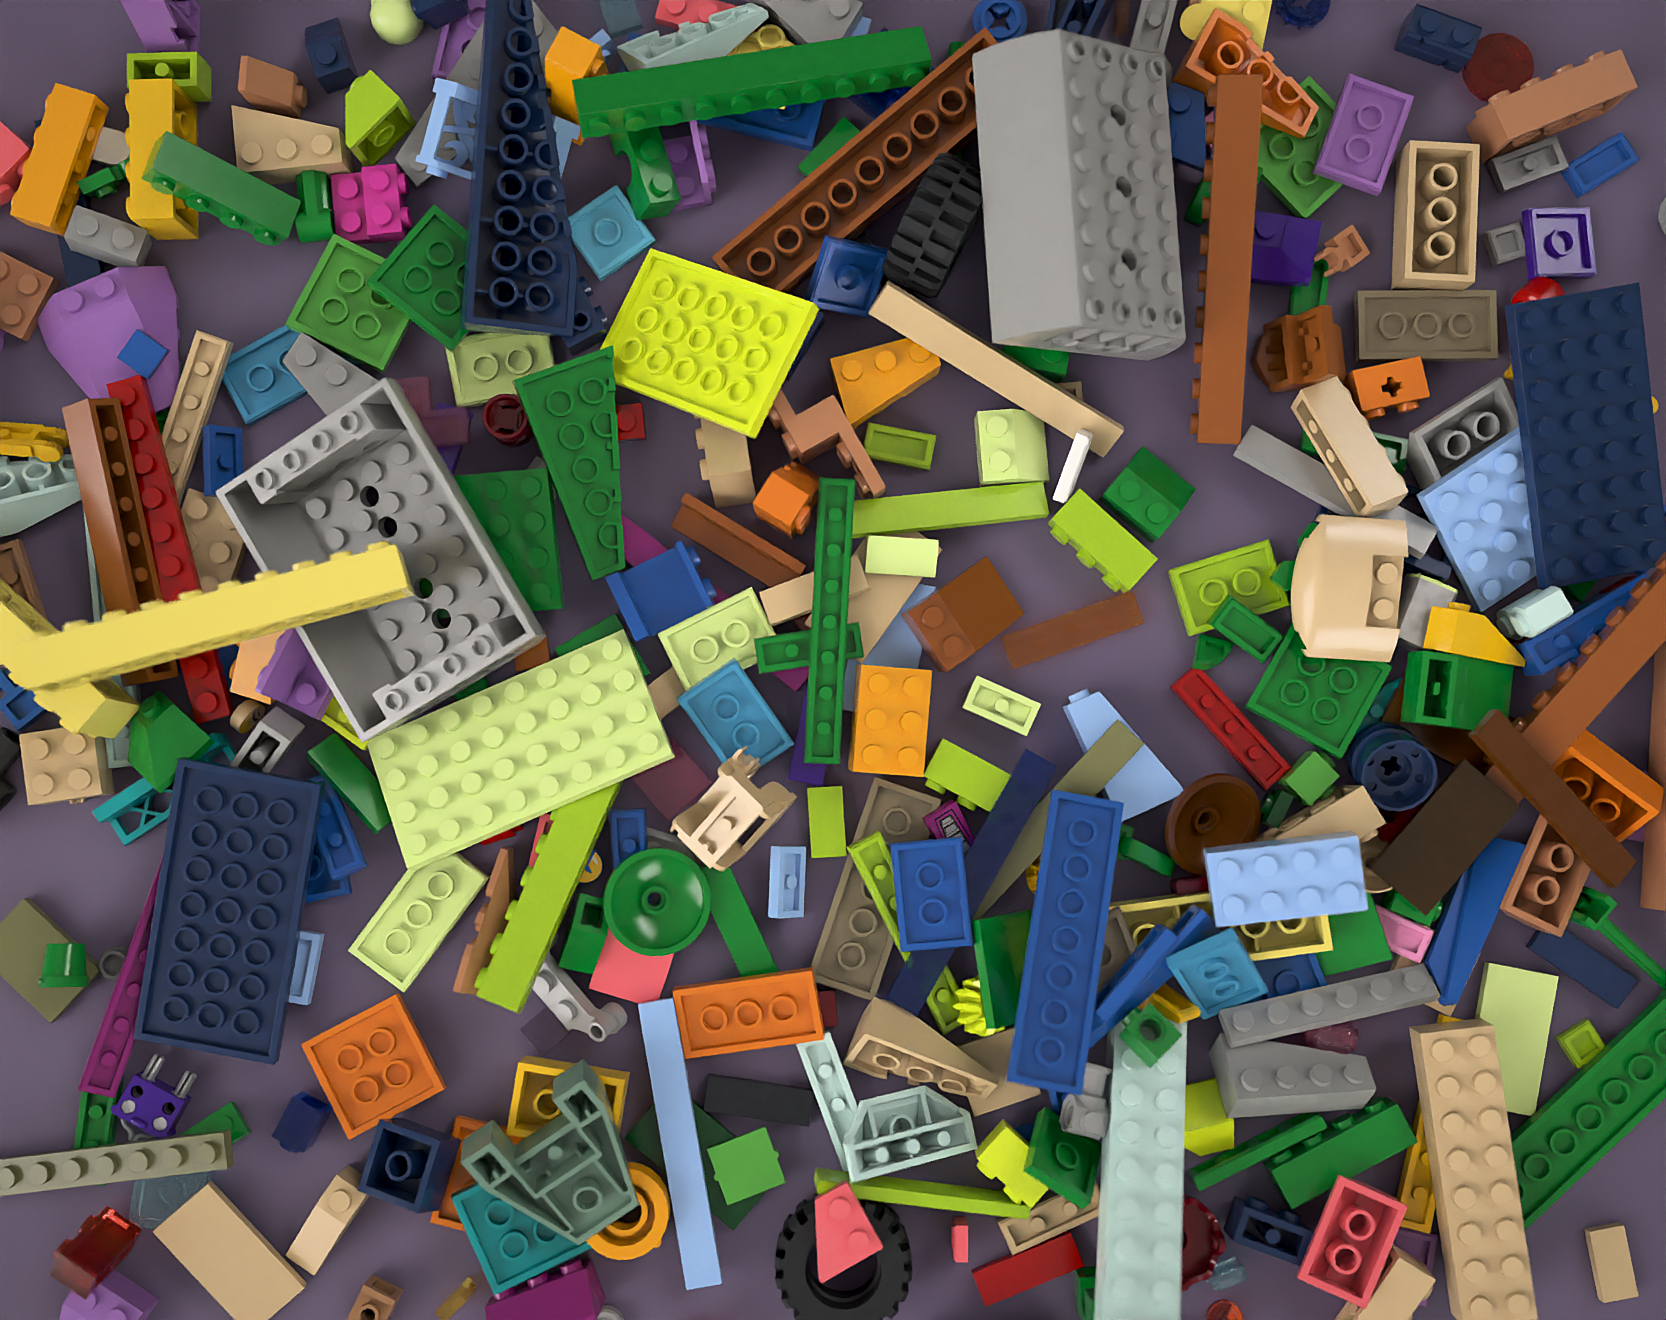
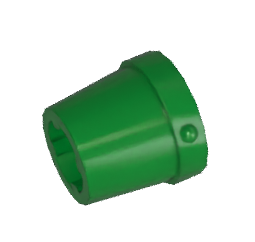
(64, 966)

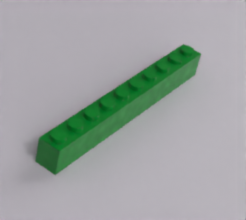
(751, 81)

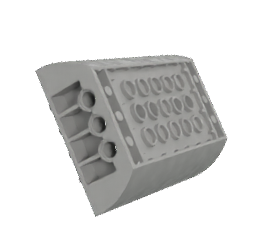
(313, 503)

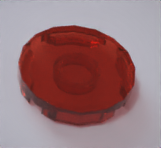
(1498, 65)

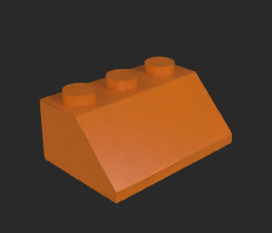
(1609, 785)

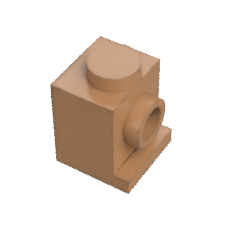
(376, 1295)

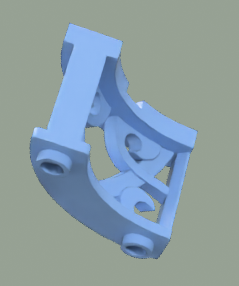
(464, 111)

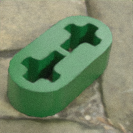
(1146, 856)

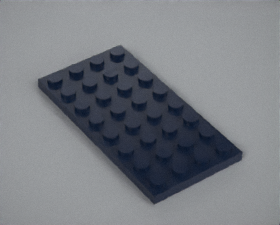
(1587, 434)
(228, 910)

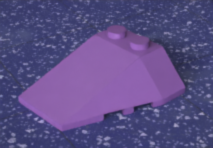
(96, 319)

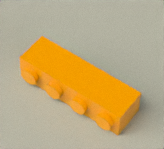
(59, 159)

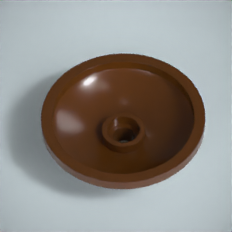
(1227, 814)

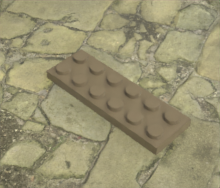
(855, 937)

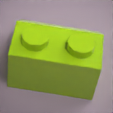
(374, 119)

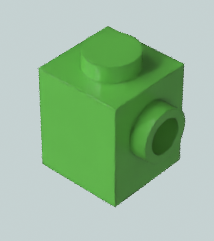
(1310, 778)

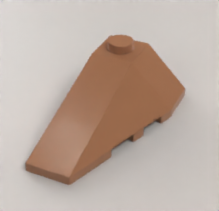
(488, 922)

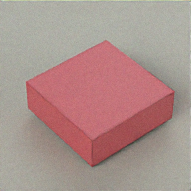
(959, 1239)

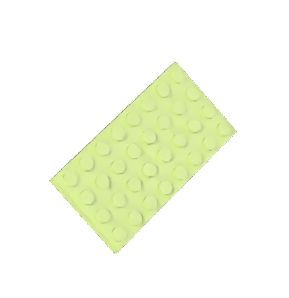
(518, 750)

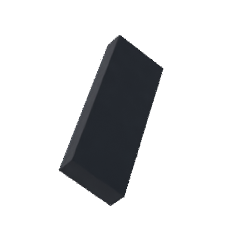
(758, 1100)

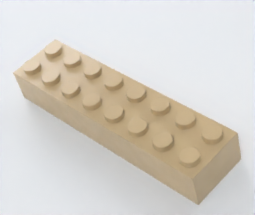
(1473, 1171)

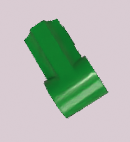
(315, 216)

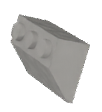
(1461, 432)

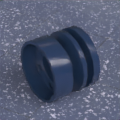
(1393, 783)

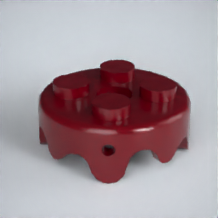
(1202, 1242)

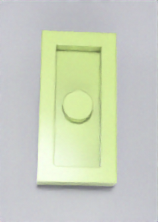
(1001, 705)

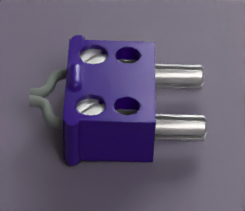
(152, 1108)

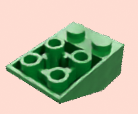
(1453, 690)

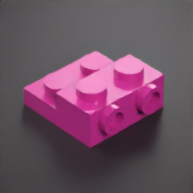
(371, 205)

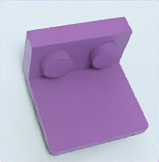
(692, 173)
(294, 677)

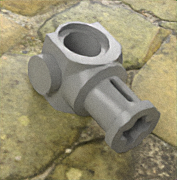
(1087, 1113)

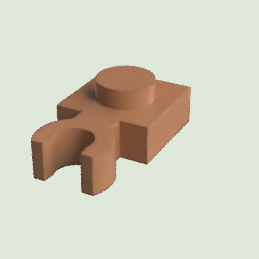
(1343, 251)

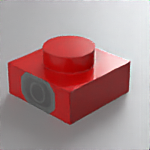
(630, 422)

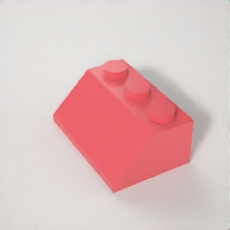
(1352, 1240)

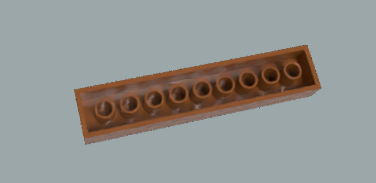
(861, 177)

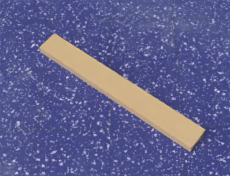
(993, 367)

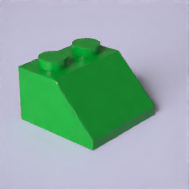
(1147, 495)

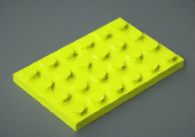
(707, 341)

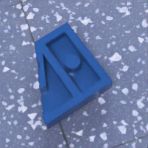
(1187, 126)

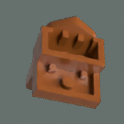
(1299, 351)

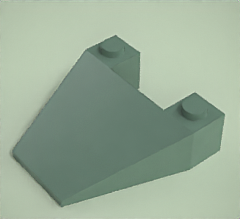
(567, 1171)

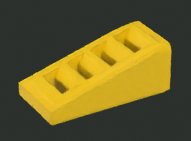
(1172, 1005)

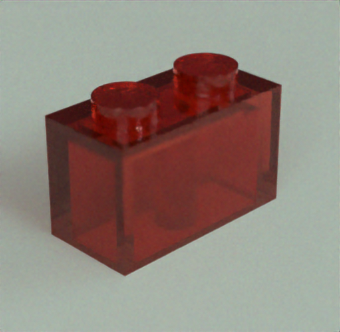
(94, 1252)

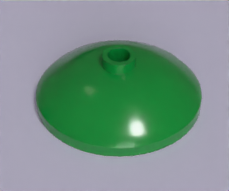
(676, 916)

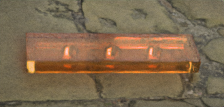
(1072, 630)

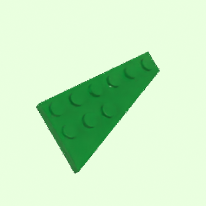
(577, 437)

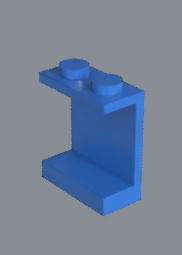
(662, 591)

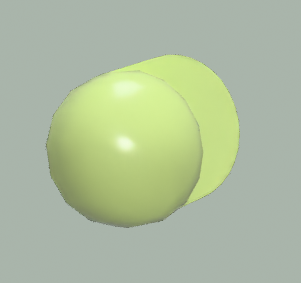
(395, 21)

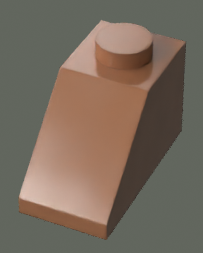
(271, 88)

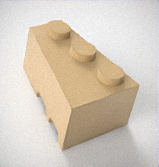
(283, 147)
(726, 464)

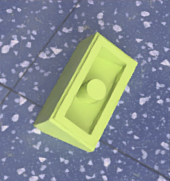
(901, 556)

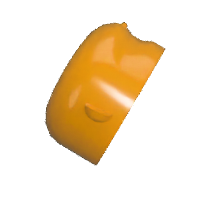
(637, 1238)

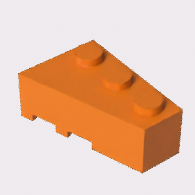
(788, 499)

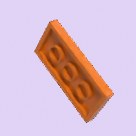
(749, 1013)

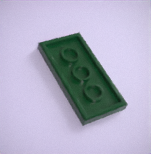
(646, 1138)

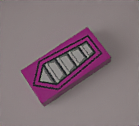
(949, 822)

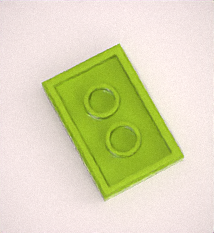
(1239, 572)

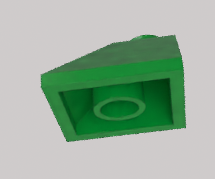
(162, 736)

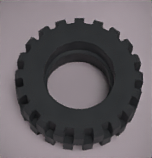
(936, 226)
(815, 1301)

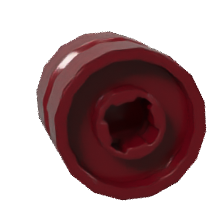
(506, 420)

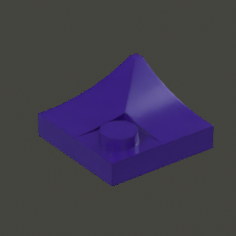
(1283, 249)

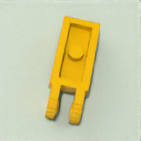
(32, 441)

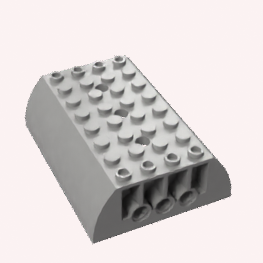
(1054, 201)

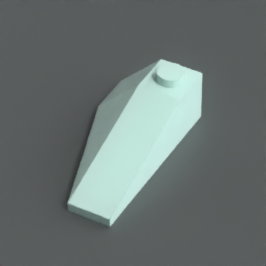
(694, 40)
(34, 491)

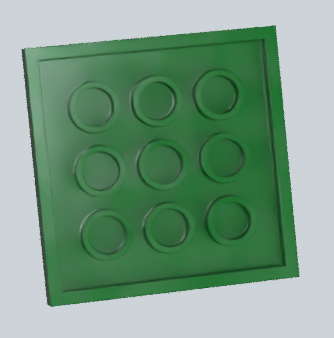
(521, 524)

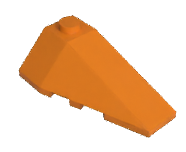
(1227, 48)

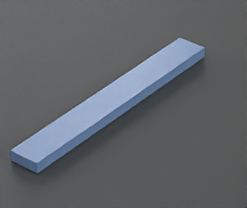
(680, 1143)

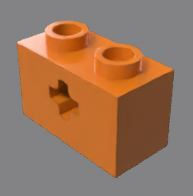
(1403, 377)

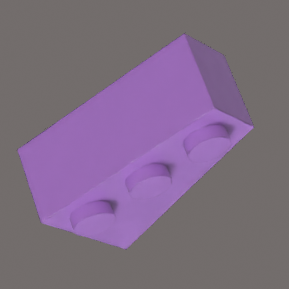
(166, 24)

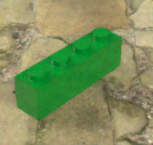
(220, 189)
(1343, 1149)

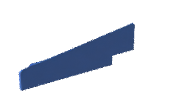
(1469, 917)
(1147, 969)

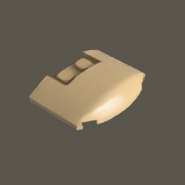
(1349, 588)

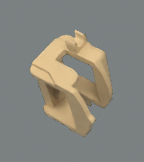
(729, 810)

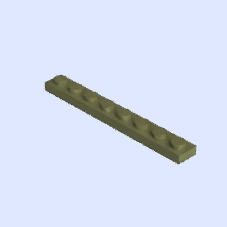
(116, 1162)

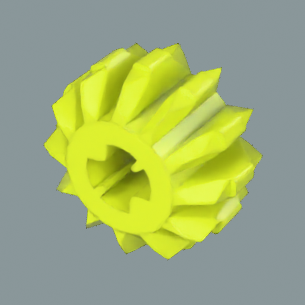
(972, 1009)

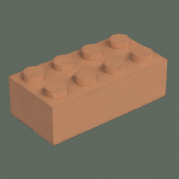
(1551, 104)

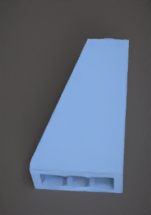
(1143, 779)

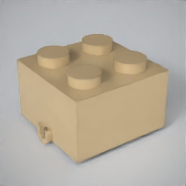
(64, 767)

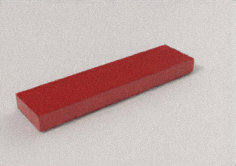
(1230, 727)

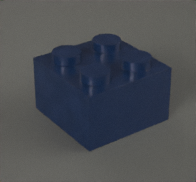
(409, 1165)

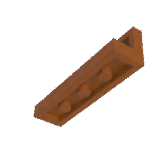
(735, 543)

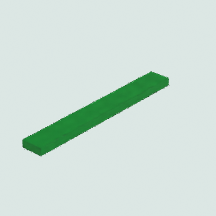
(829, 620)

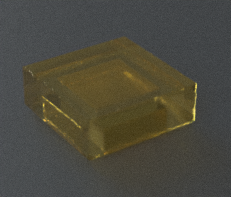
(456, 1299)

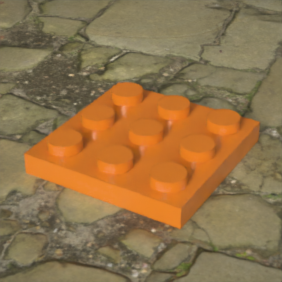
(373, 1066)

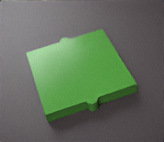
(746, 1165)

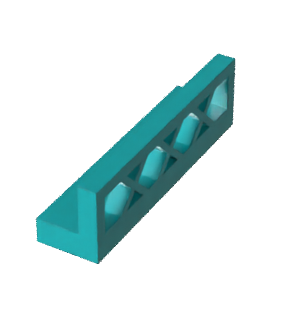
(143, 791)

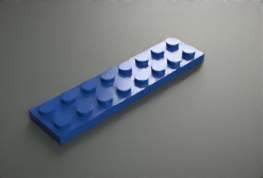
(1065, 943)

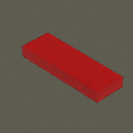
(1027, 1269)

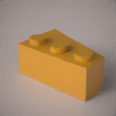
(567, 60)

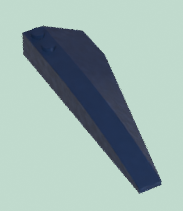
(518, 227)

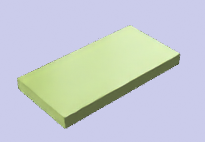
(418, 918)
(1521, 1011)

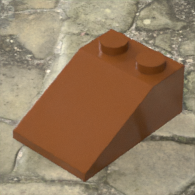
(963, 615)

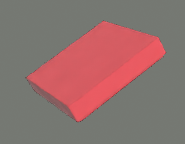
(628, 973)

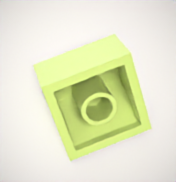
(1010, 447)

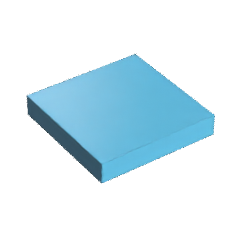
(609, 233)

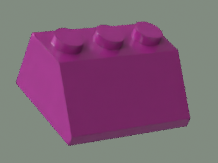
(562, 1295)

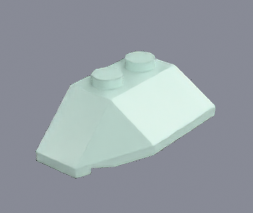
(905, 1132)

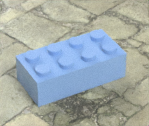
(1285, 878)

